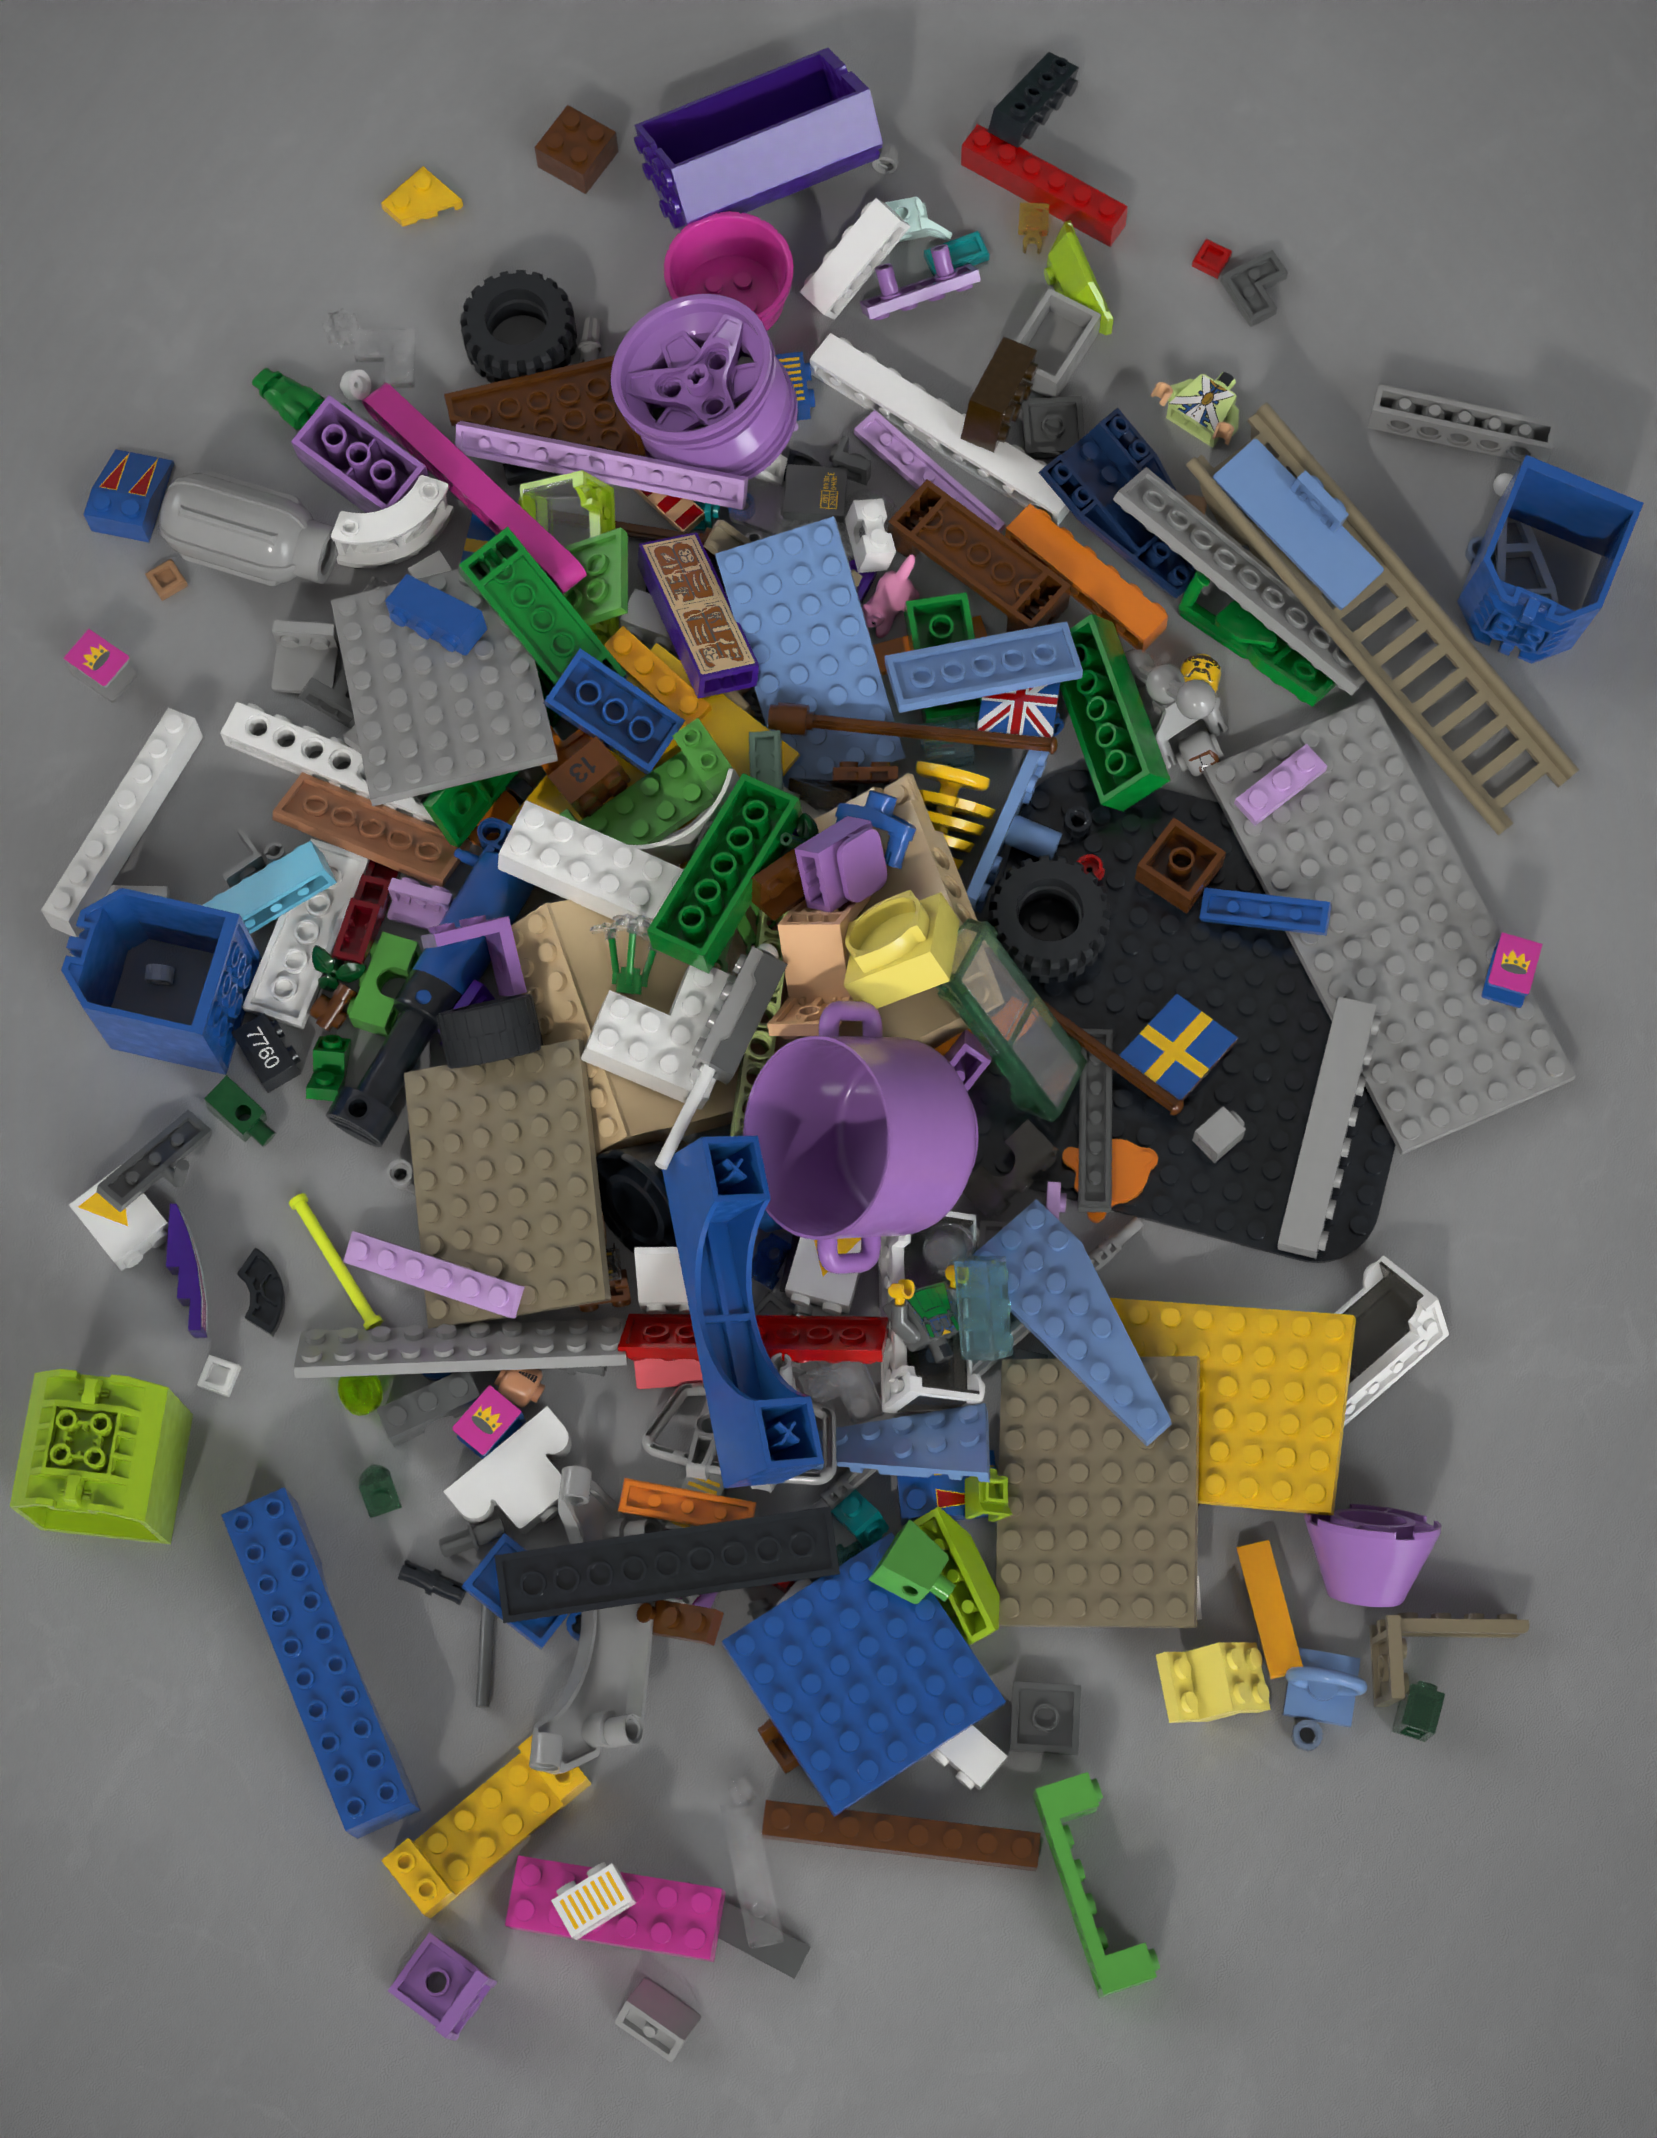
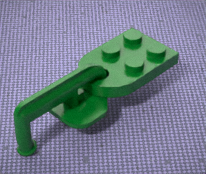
(1253, 641)

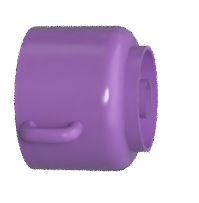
(860, 1136)

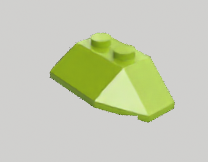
(1073, 277)
(975, 1598)

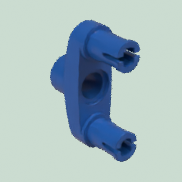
(879, 811)

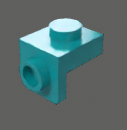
(860, 1518)

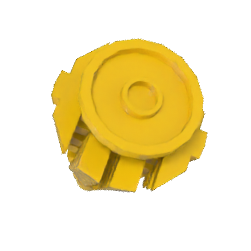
(946, 803)

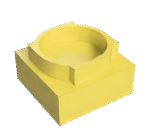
(900, 948)

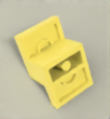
(1213, 1682)

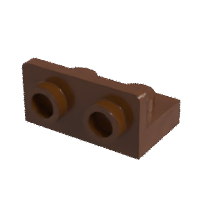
(778, 886)

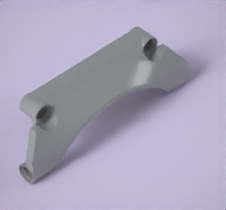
(611, 1668)

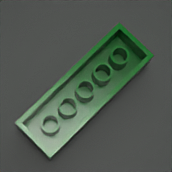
(1112, 718)
(718, 878)

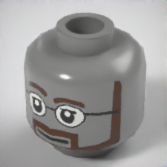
(1198, 752)

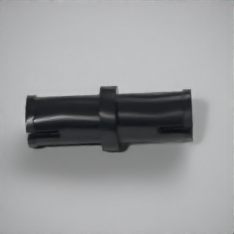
(432, 1582)

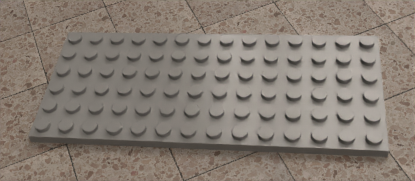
(1399, 927)

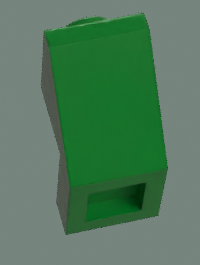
(329, 1067)

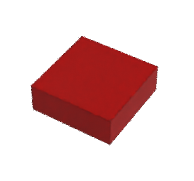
(1212, 258)

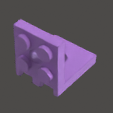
(499, 942)
(457, 2001)

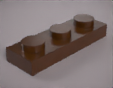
(682, 1621)

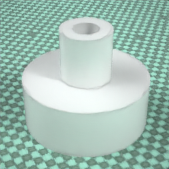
(355, 385)

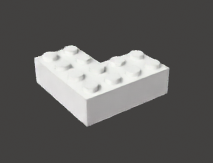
(654, 1045)

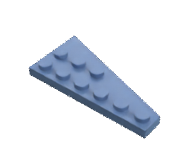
(919, 1444)

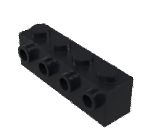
(1034, 99)

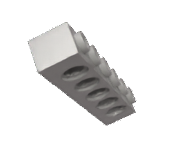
(1461, 424)

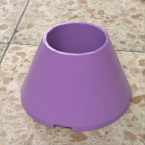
(1371, 1552)

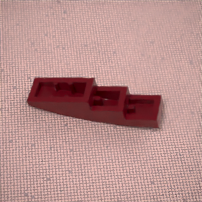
(365, 914)

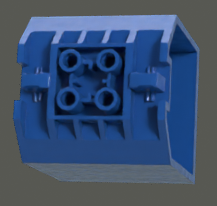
(1568, 510)
(127, 920)

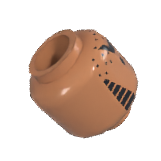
(520, 1385)

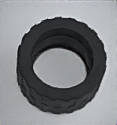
(490, 1031)

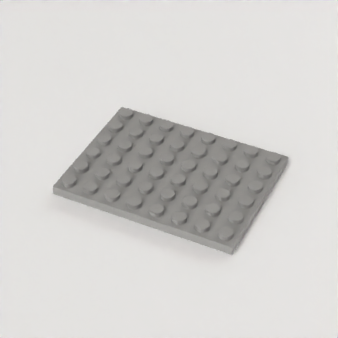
(432, 713)

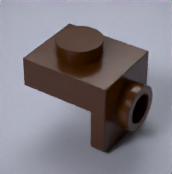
(778, 1746)

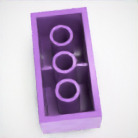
(356, 458)

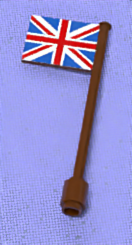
(1005, 720)

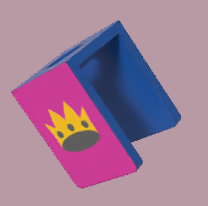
(1511, 970)
(488, 1422)

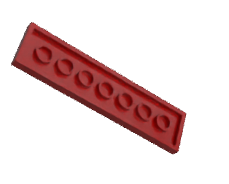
(800, 1337)

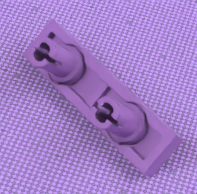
(929, 289)

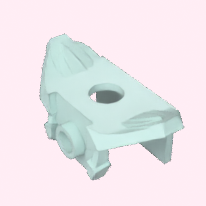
(915, 214)

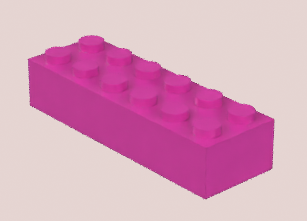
(666, 1919)

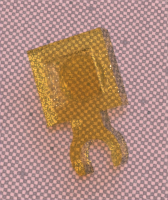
(1033, 223)

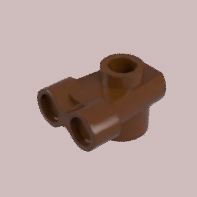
(331, 1011)

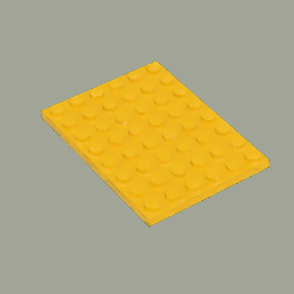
(1265, 1399)

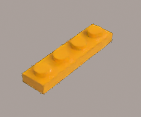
(656, 676)

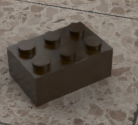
(999, 395)

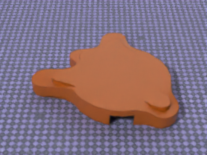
(1129, 1171)

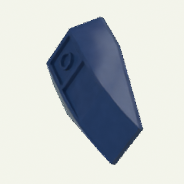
(1089, 479)

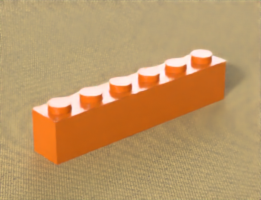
(1091, 581)

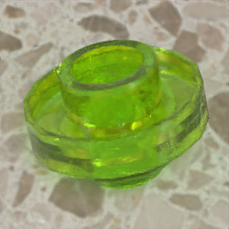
(360, 1394)

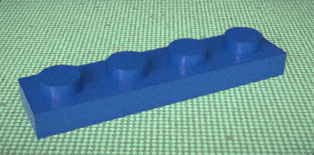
(1265, 911)

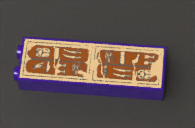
(697, 615)

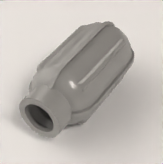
(245, 530)

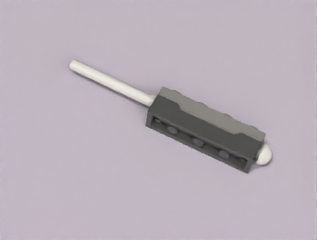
(729, 1033)

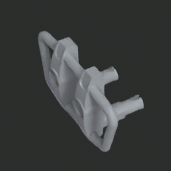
(703, 1456)

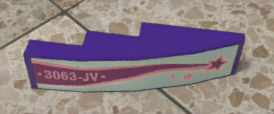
(184, 1261)

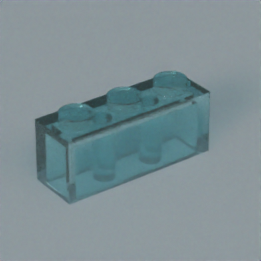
(983, 1307)

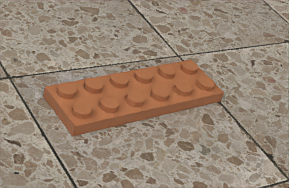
(368, 830)

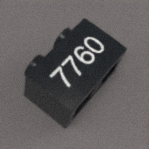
(266, 1052)

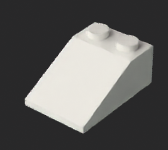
(660, 1280)

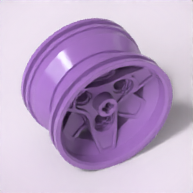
(687, 362)

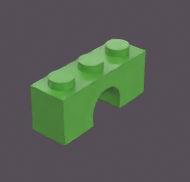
(390, 959)

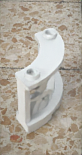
(396, 531)

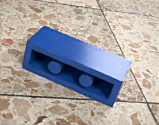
(436, 615)

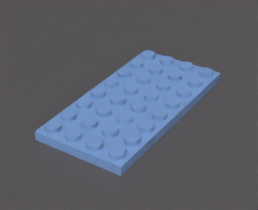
(810, 642)

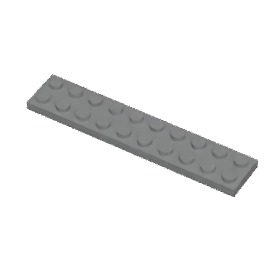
(1236, 573)
(460, 1348)

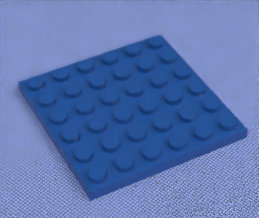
(861, 1679)

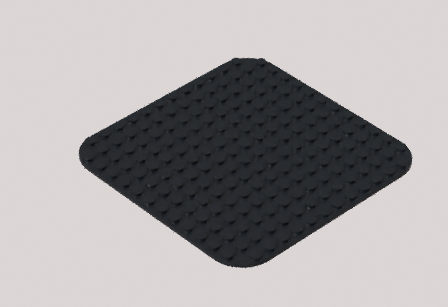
(1236, 977)

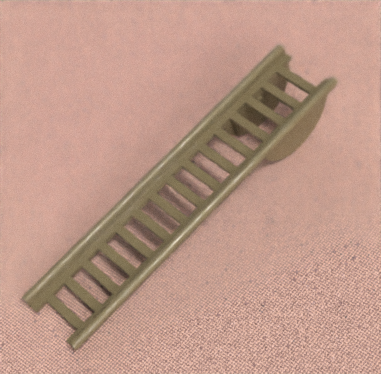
(1430, 618)

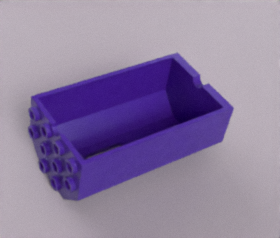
(759, 139)

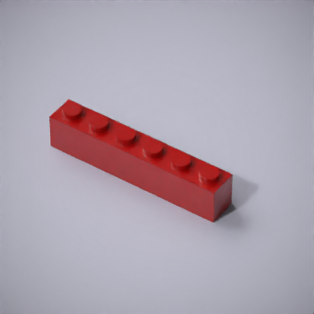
(1044, 183)

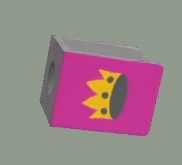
(100, 666)

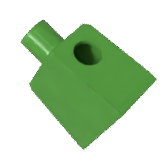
(913, 1566)

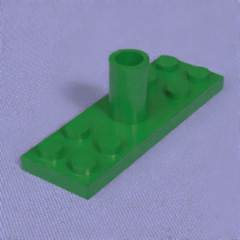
(462, 807)

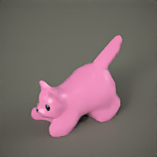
(890, 597)

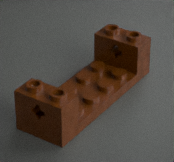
(979, 558)

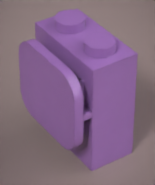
(841, 864)

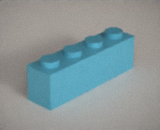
(277, 887)

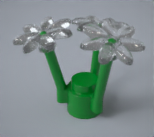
(629, 979)

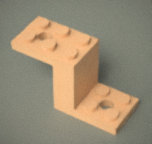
(816, 966)

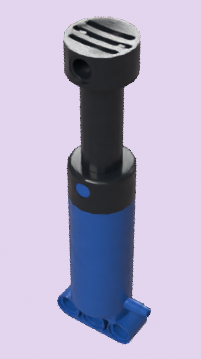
(432, 988)

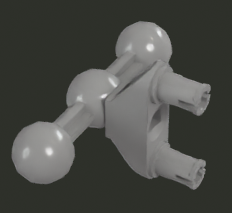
(1174, 701)

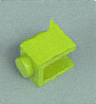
(987, 1497)

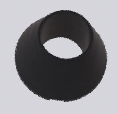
(636, 1195)

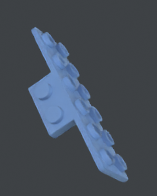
(1300, 522)

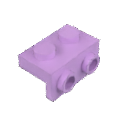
(417, 904)

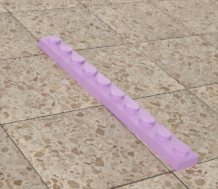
(604, 464)

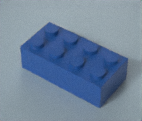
(613, 711)

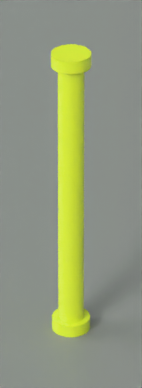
(299, 1203)

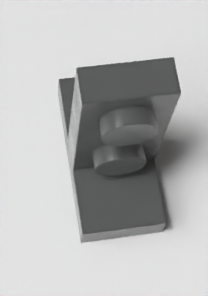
(330, 701)

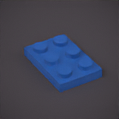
(484, 1587)

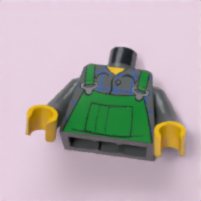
(925, 1315)

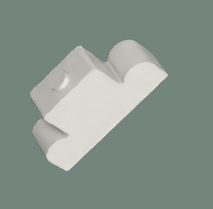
(516, 1476)

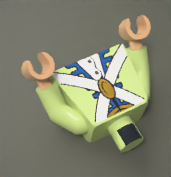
(1202, 406)

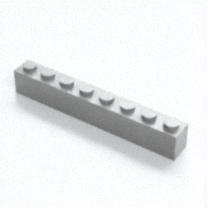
(1327, 1128)

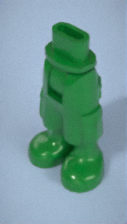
(287, 397)

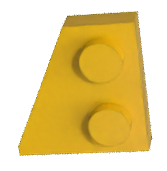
(420, 199)

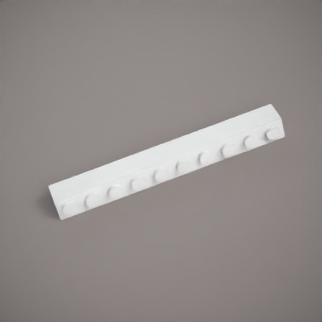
(932, 424)

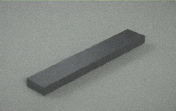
(1095, 1130)

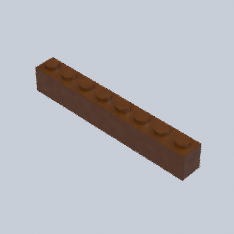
(901, 1835)

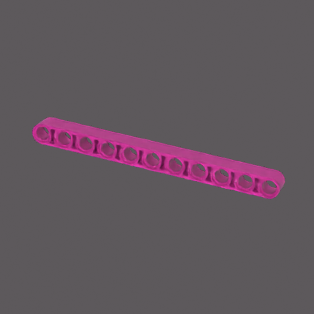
(471, 484)

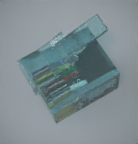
(949, 753)

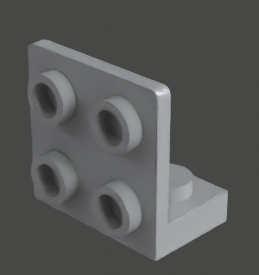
(303, 653)

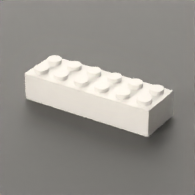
(585, 865)

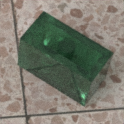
(1419, 1711)

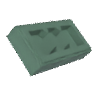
(766, 757)

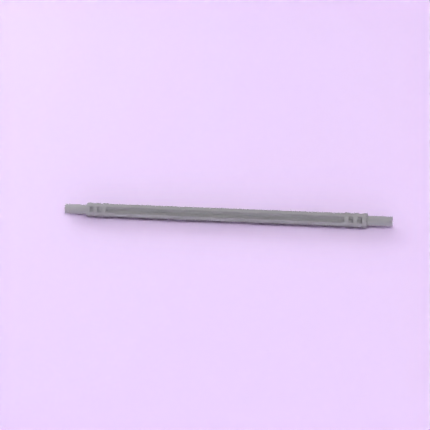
(1099, 1257)

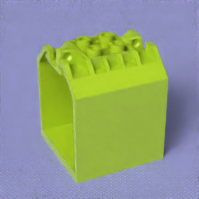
(102, 1456)

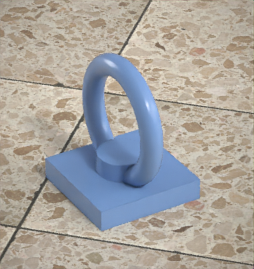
(1323, 1688)

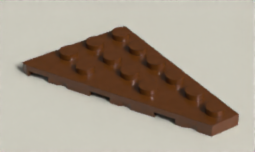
(556, 404)

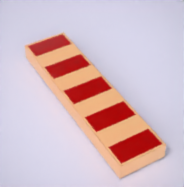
(679, 512)

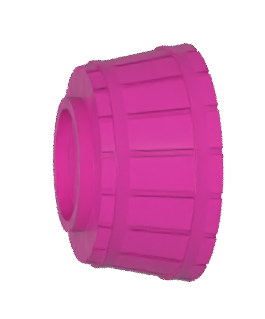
(734, 259)

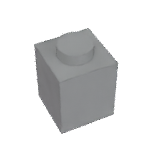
(1219, 1133)

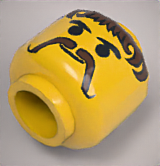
(1202, 668)

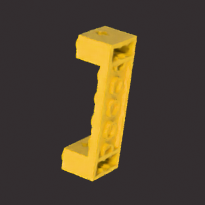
(481, 1831)

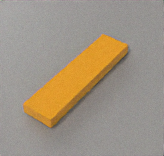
(1269, 1608)

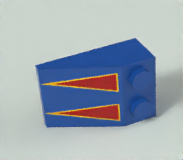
(128, 495)
(923, 1494)

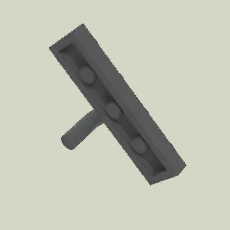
(156, 1161)

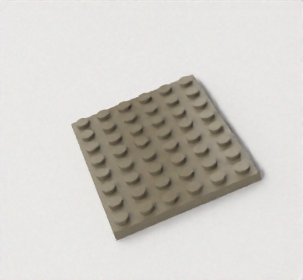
(510, 1179)
(1097, 1515)

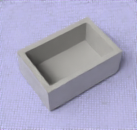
(1062, 336)

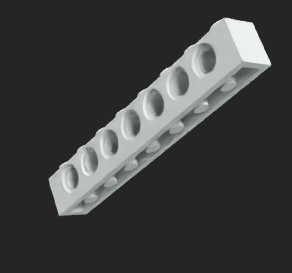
(249, 718)

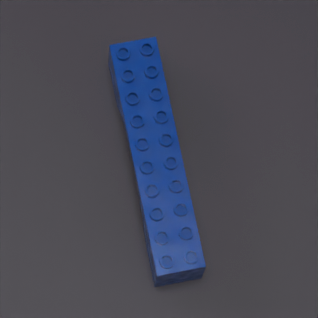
(757, 1419)
(319, 1665)

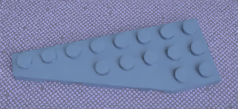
(1069, 1311)

